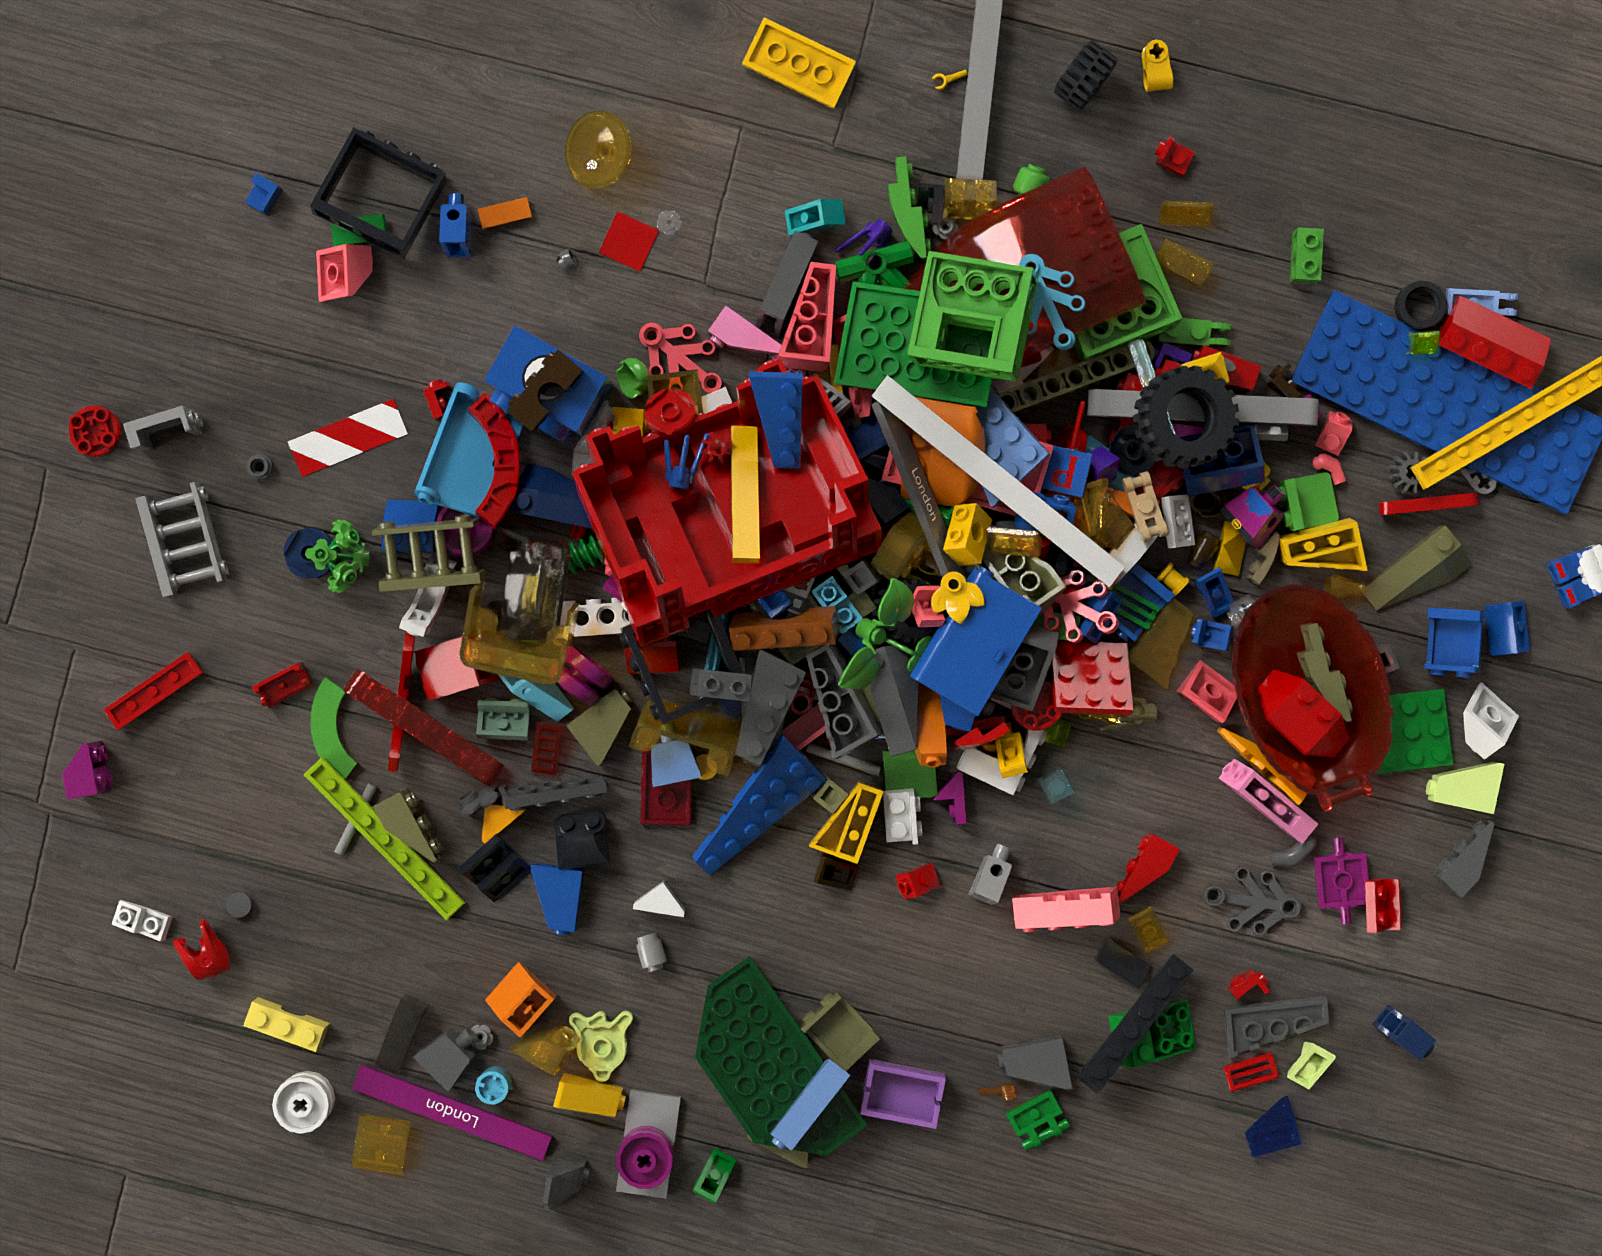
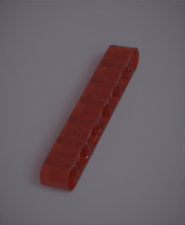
(423, 727)

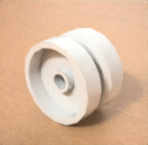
(289, 1107)

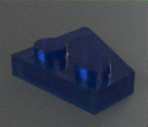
(1273, 1130)

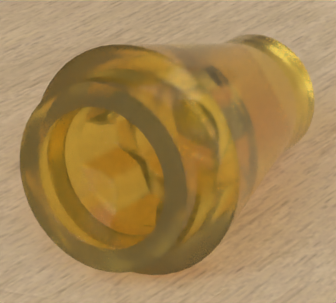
(1343, 587)

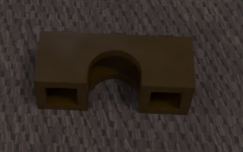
(556, 371)

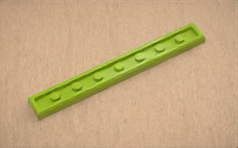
(399, 854)

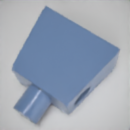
(673, 762)

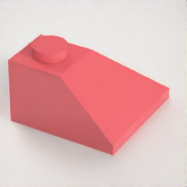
(342, 270)

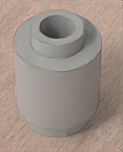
(651, 952)

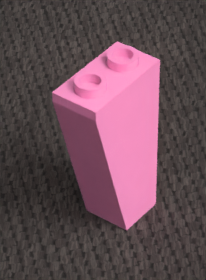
(1268, 800)

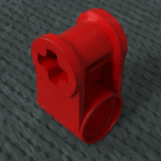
(806, 692)

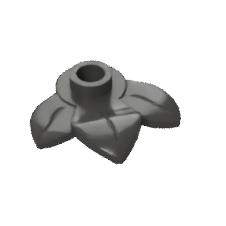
(471, 800)

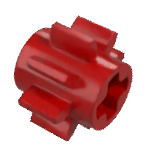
(713, 454)

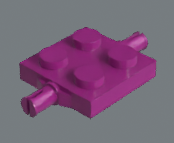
(1341, 880)

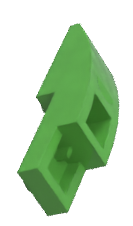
(909, 219)

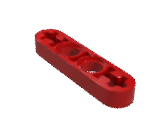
(1428, 503)

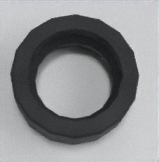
(1440, 304)

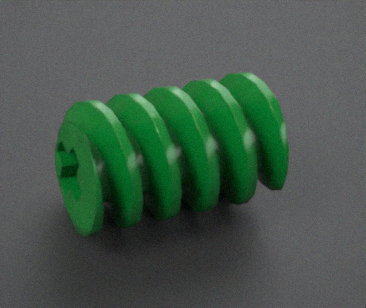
(585, 554)

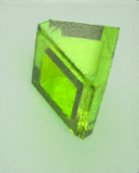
(1423, 342)
(1058, 733)

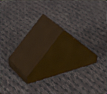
(835, 873)

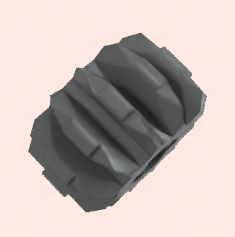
(1400, 472)

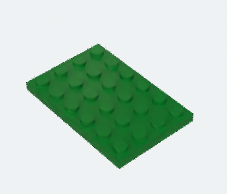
(878, 344)

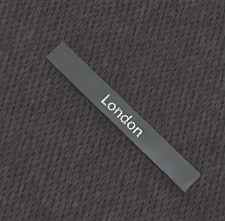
(917, 489)

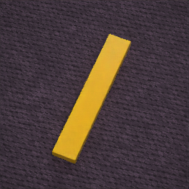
(745, 495)

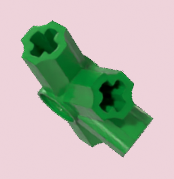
(884, 274)

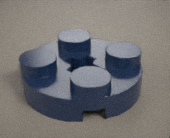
(295, 556)

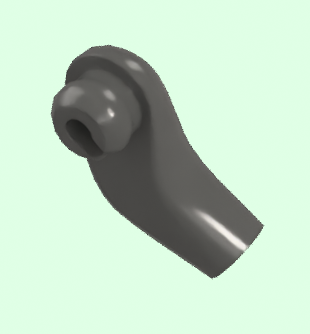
(1295, 854)

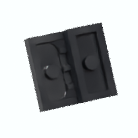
(495, 868)

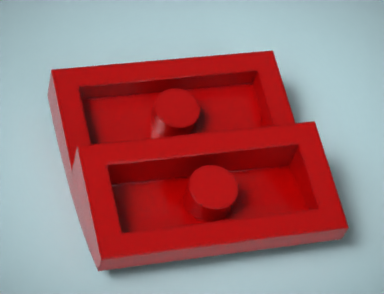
(976, 739)

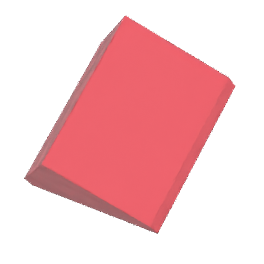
(1209, 691)

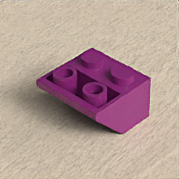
(88, 772)

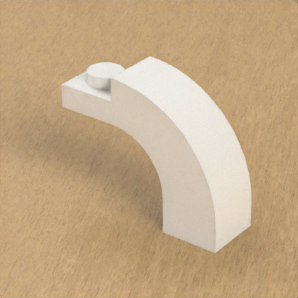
(1129, 551)
(426, 604)

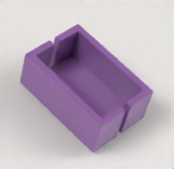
(902, 1093)

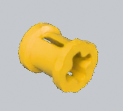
(1172, 579)

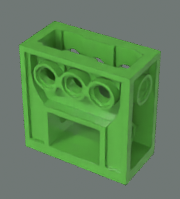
(1158, 298)
(984, 310)

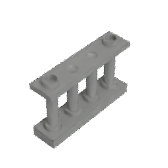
(164, 557)

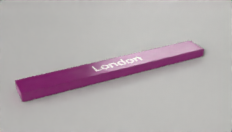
(452, 1112)

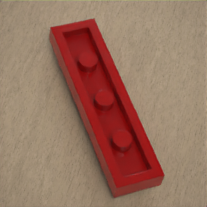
(153, 691)

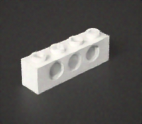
(595, 625)

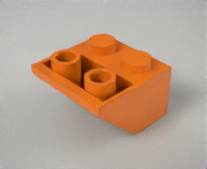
(520, 999)

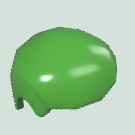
(632, 377)

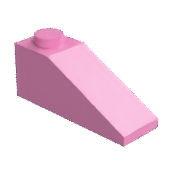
(740, 334)

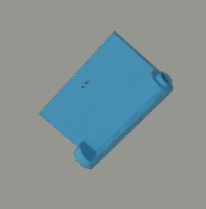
(460, 458)

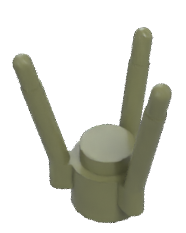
(1142, 713)

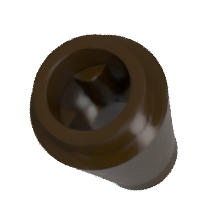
(1204, 548)

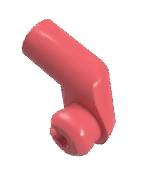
(1330, 464)

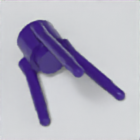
(877, 234)

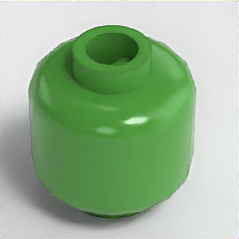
(1030, 178)

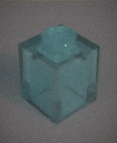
(1055, 786)

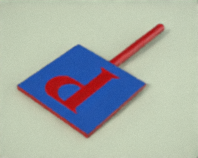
(1067, 467)

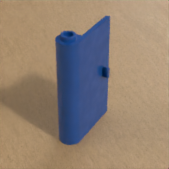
(962, 655)

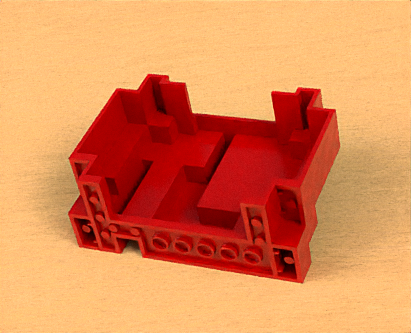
(676, 543)

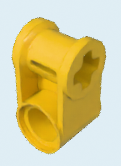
(1156, 72)

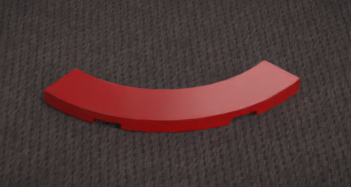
(506, 460)
(403, 691)

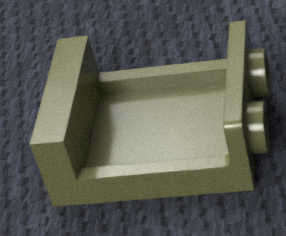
(839, 1030)

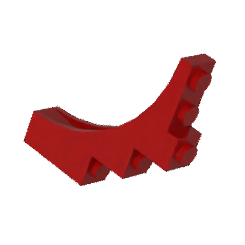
(1242, 378)

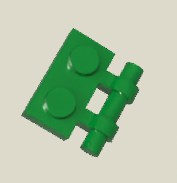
(1034, 1113)

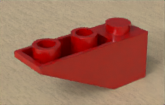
(1150, 863)

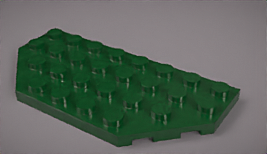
(765, 1061)

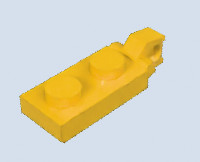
(1011, 754)

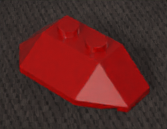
(1302, 715)

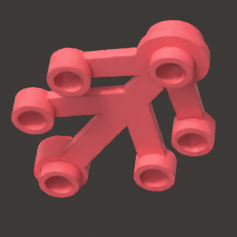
(677, 354)
(1070, 603)

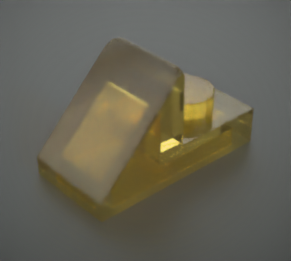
(1147, 929)

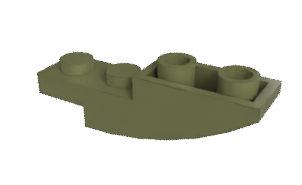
(1316, 671)

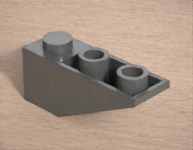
(1465, 865)

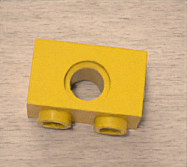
(967, 534)

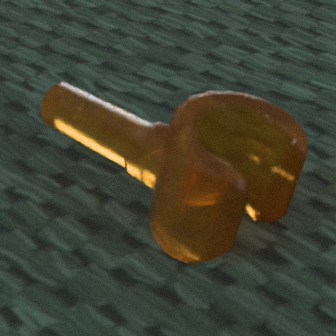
(1007, 1091)

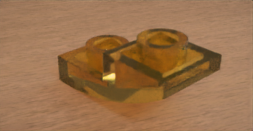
(1184, 262)

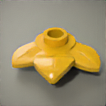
(958, 600)

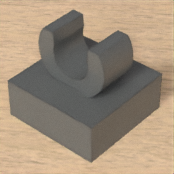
(861, 576)

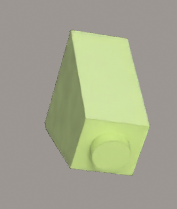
(1468, 787)

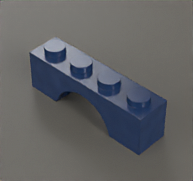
(1405, 1032)

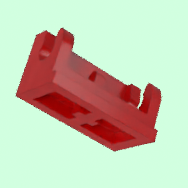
(283, 685)

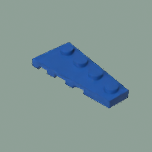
(780, 412)

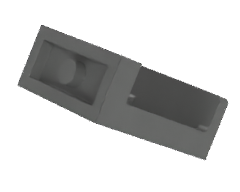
(720, 684)

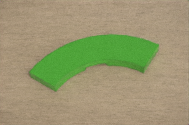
(324, 727)

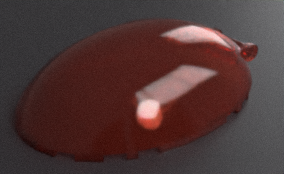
(1269, 641)

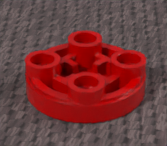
(94, 431)
(1042, 714)

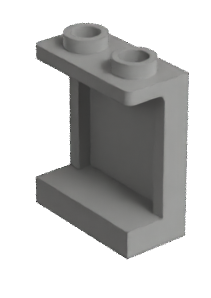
(139, 430)

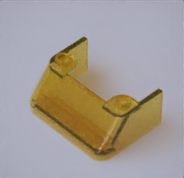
(522, 659)

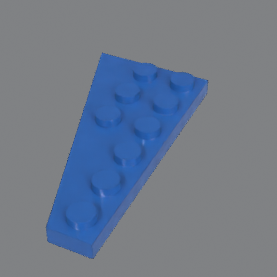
(764, 799)

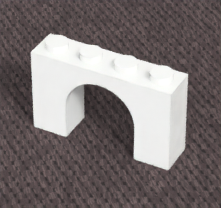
(987, 767)

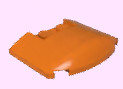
(946, 479)

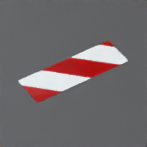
(347, 437)

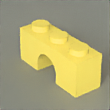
(295, 1029)

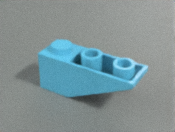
(541, 696)

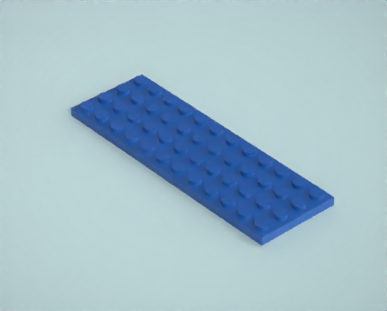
(1434, 399)

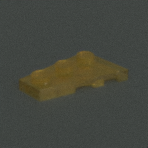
(1159, 646)

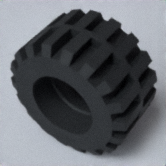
(1085, 75)
(902, 632)

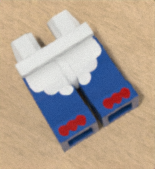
(1583, 562)

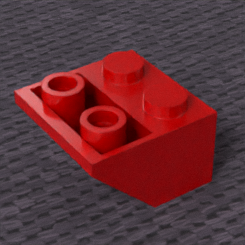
(658, 656)

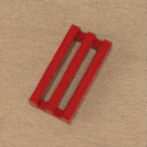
(1247, 1062)

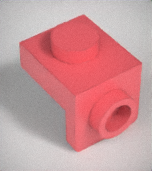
(1334, 432)
(923, 609)

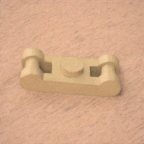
(1144, 506)

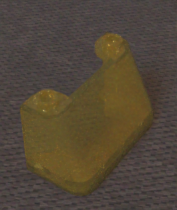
(696, 728)

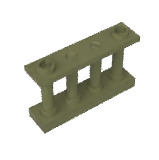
(419, 577)

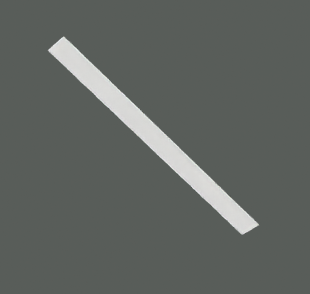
(997, 481)

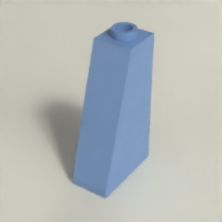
(809, 1105)

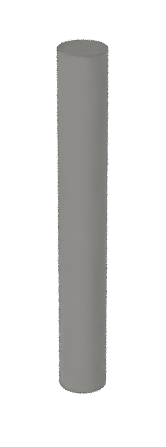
(845, 760)
(350, 829)

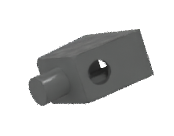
(447, 1056)

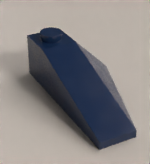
(549, 496)

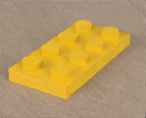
(798, 63)

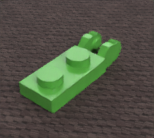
(1196, 333)

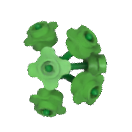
(343, 573)

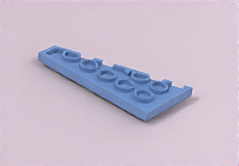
(1009, 442)

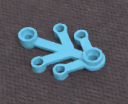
(1046, 296)

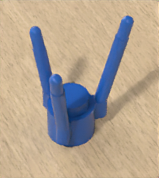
(680, 476)

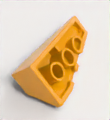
(1253, 755)

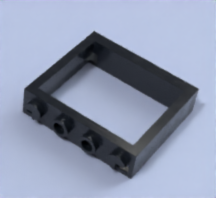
(358, 227)
(647, 685)

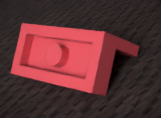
(805, 728)

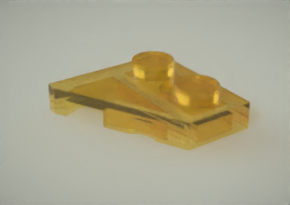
(1090, 508)

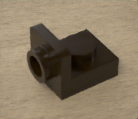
(1283, 387)

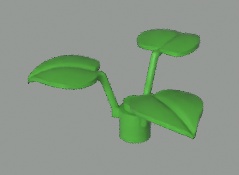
(894, 607)

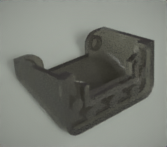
(533, 583)

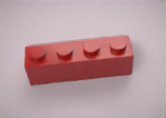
(1494, 341)

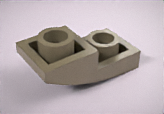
(1267, 552)

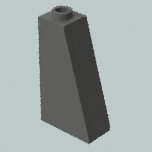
(786, 284)

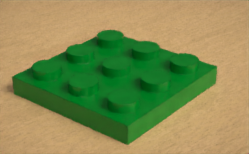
(1418, 732)

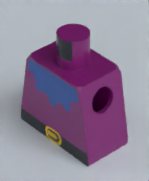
(1255, 514)

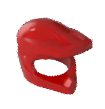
(209, 961)

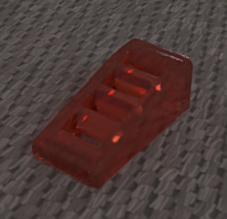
(551, 727)

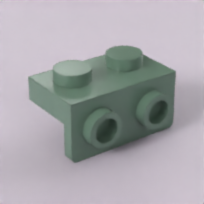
(503, 719)

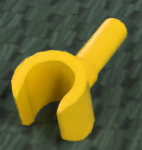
(949, 78)

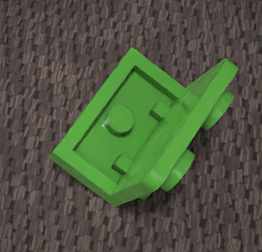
(1308, 501)
(906, 773)

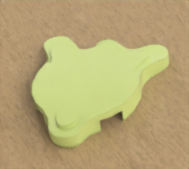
(601, 1042)

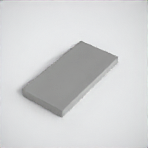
(651, 1110)

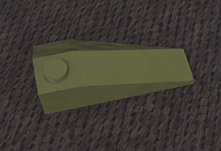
(1425, 566)
(1026, 576)

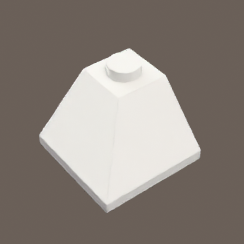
(1487, 722)

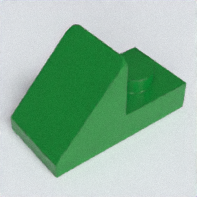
(714, 1175)

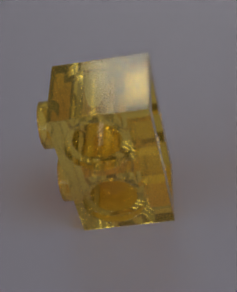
(968, 198)

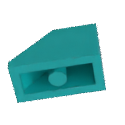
(815, 216)

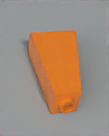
(930, 729)

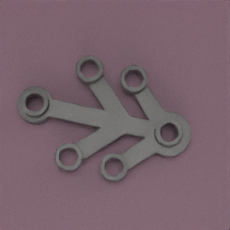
(1257, 901)

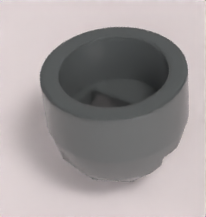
(566, 260)

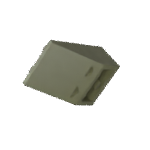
(404, 820)

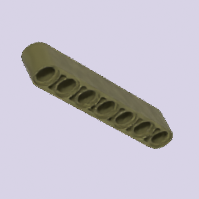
(1062, 384)

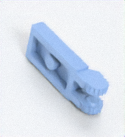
(1486, 298)

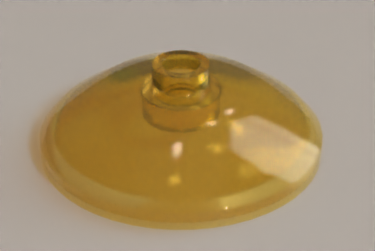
(588, 147)

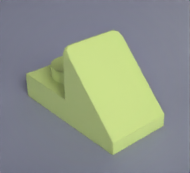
(1310, 1065)

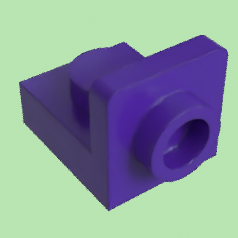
(1173, 354)

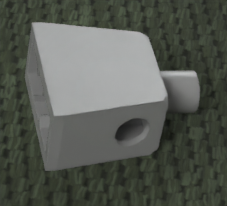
(990, 887)

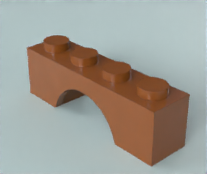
(811, 628)

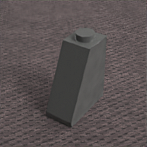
(1037, 1061)

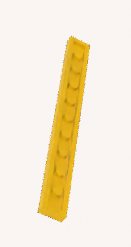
(1509, 424)

